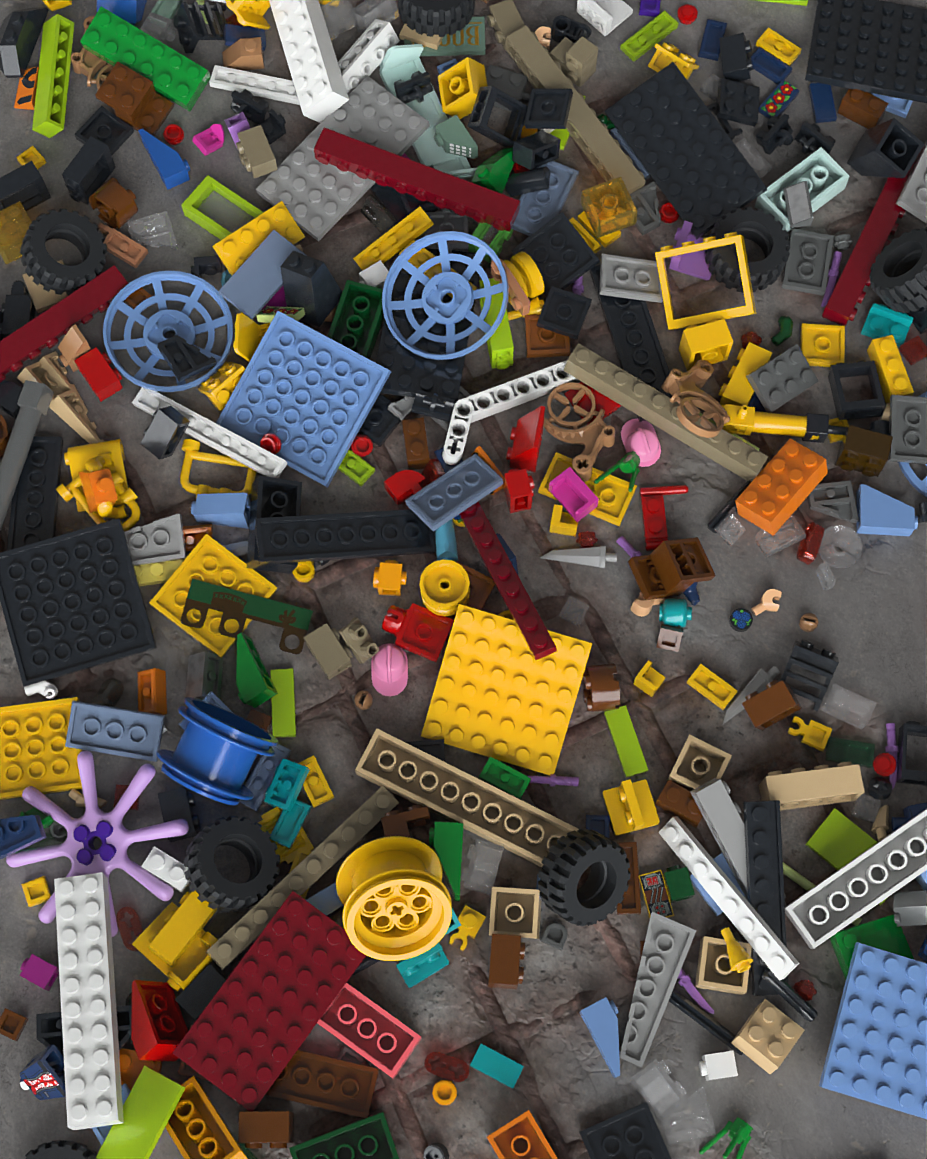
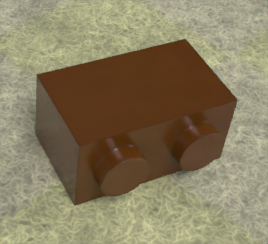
(862, 108)
(415, 443)
(679, 803)

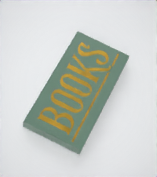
(464, 42)

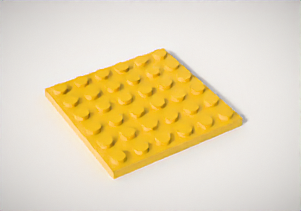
(499, 698)

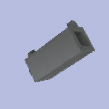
(910, 908)

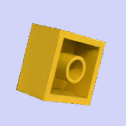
(461, 86)
(706, 342)

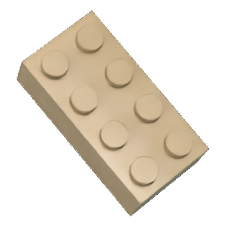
(813, 787)

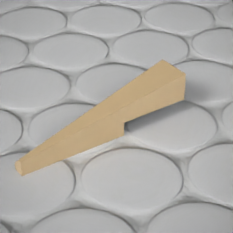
(66, 399)

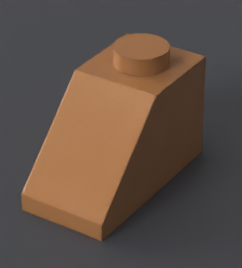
(244, 55)
(73, 347)

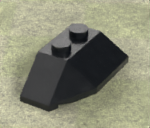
(18, 39)
(50, 1027)

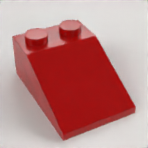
(527, 440)
(156, 1021)

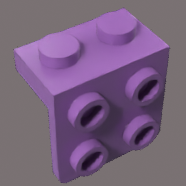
(690, 263)

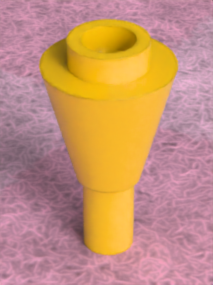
(535, 309)
(738, 957)

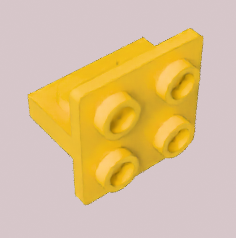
(250, 12)
(669, 53)
(222, 384)
(630, 807)

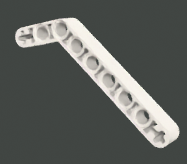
(496, 405)

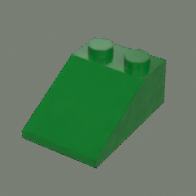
(447, 844)
(878, 934)

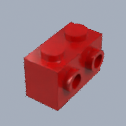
(98, 373)
(518, 490)

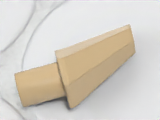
(79, 798)
(881, 823)

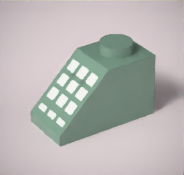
(455, 138)

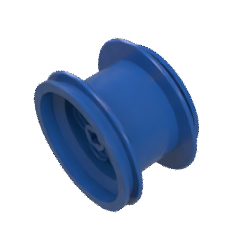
(216, 752)

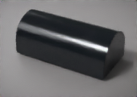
(528, 181)

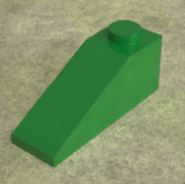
(495, 171)
(251, 674)

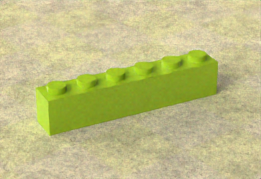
(53, 76)

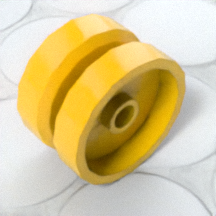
(526, 274)
(448, 575)

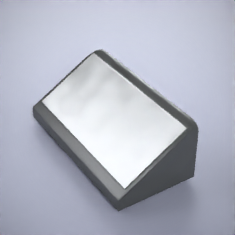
(798, 205)

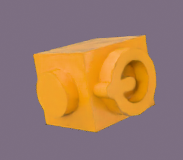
(389, 578)

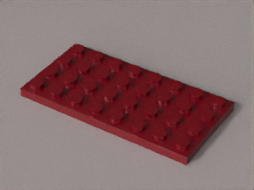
(270, 1002)

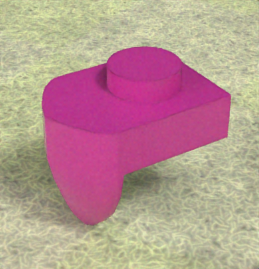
(210, 139)

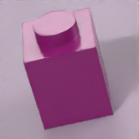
(39, 972)

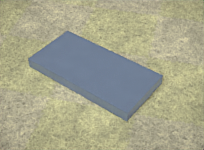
(543, 205)
(259, 275)
(454, 492)
(114, 730)

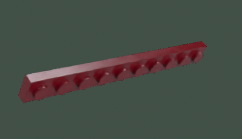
(508, 582)

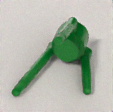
(627, 464)
(738, 1133)

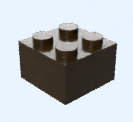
(864, 451)

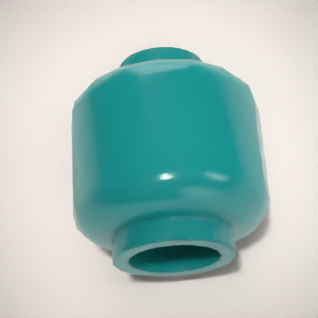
(675, 612)

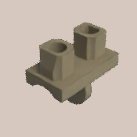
(359, 640)

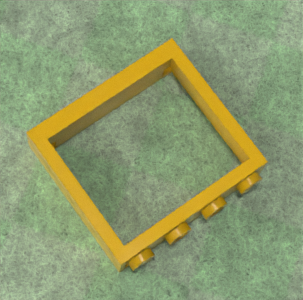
(689, 247)

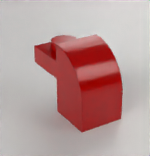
(404, 485)

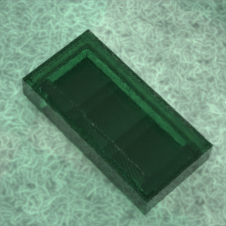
(851, 751)

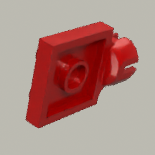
(418, 630)

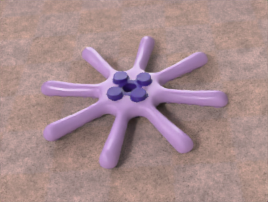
(94, 824)

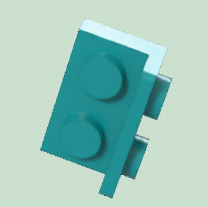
(885, 322)
(286, 785)
(422, 966)

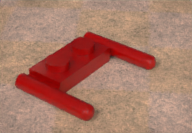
(654, 513)

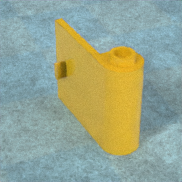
(79, 455)
(190, 963)

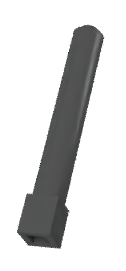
(33, 403)

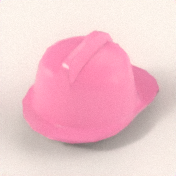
(643, 440)
(389, 670)

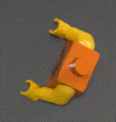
(100, 488)

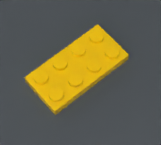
(243, 242)
(611, 491)

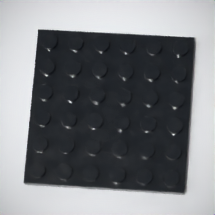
(870, 47)
(73, 603)

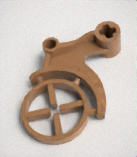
(89, 63)
(687, 391)
(592, 436)

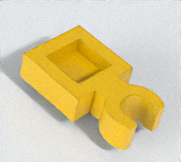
(813, 734)
(470, 925)

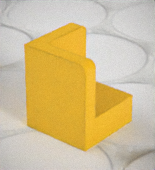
(562, 522)
(649, 679)

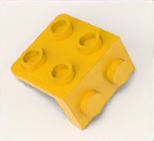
(247, 336)

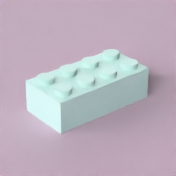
(824, 182)

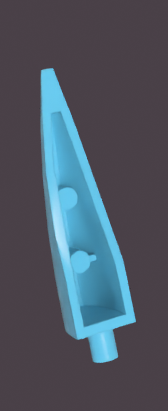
(446, 542)

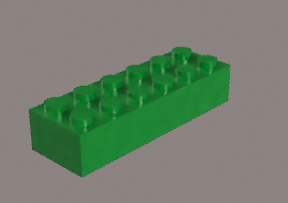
(170, 71)

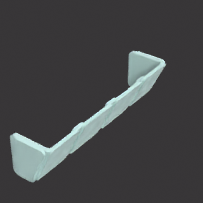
(399, 64)

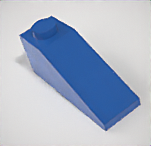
(166, 160)

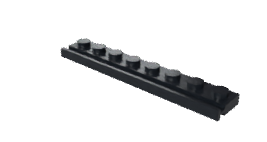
(765, 878)

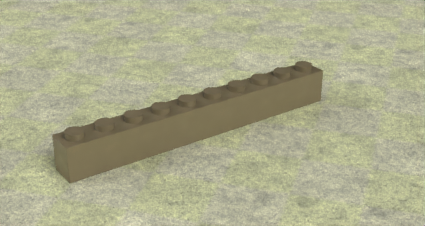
(582, 121)
(659, 411)
(302, 876)

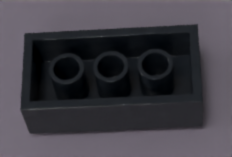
(272, 499)

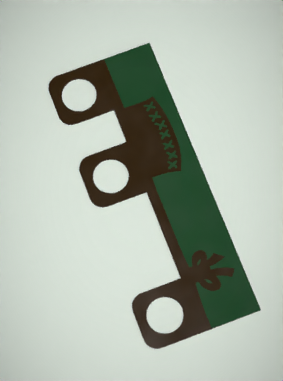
(242, 605)

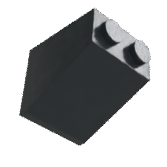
(886, 151)
(310, 287)

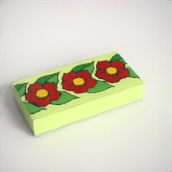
(269, 312)

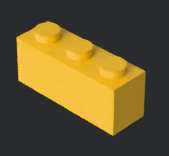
(889, 367)
(739, 389)
(180, 928)

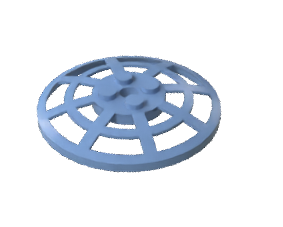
(437, 288)
(165, 321)

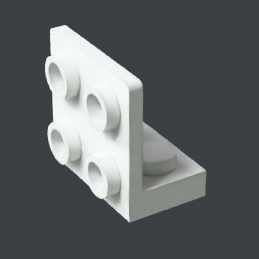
(604, 14)

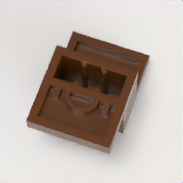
(134, 99)
(671, 568)
(398, 823)

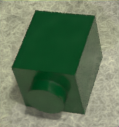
(678, 883)

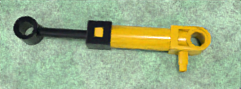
(810, 427)

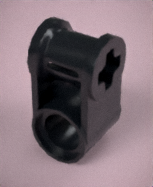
(571, 29)

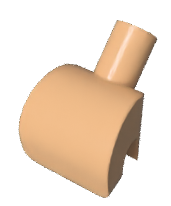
(544, 35)
(766, 602)
(643, 607)

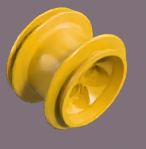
(393, 898)

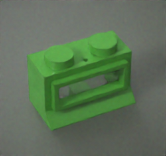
(492, 237)

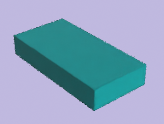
(290, 824)
(496, 1066)

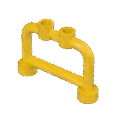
(192, 453)
(128, 496)

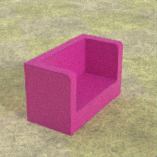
(573, 494)

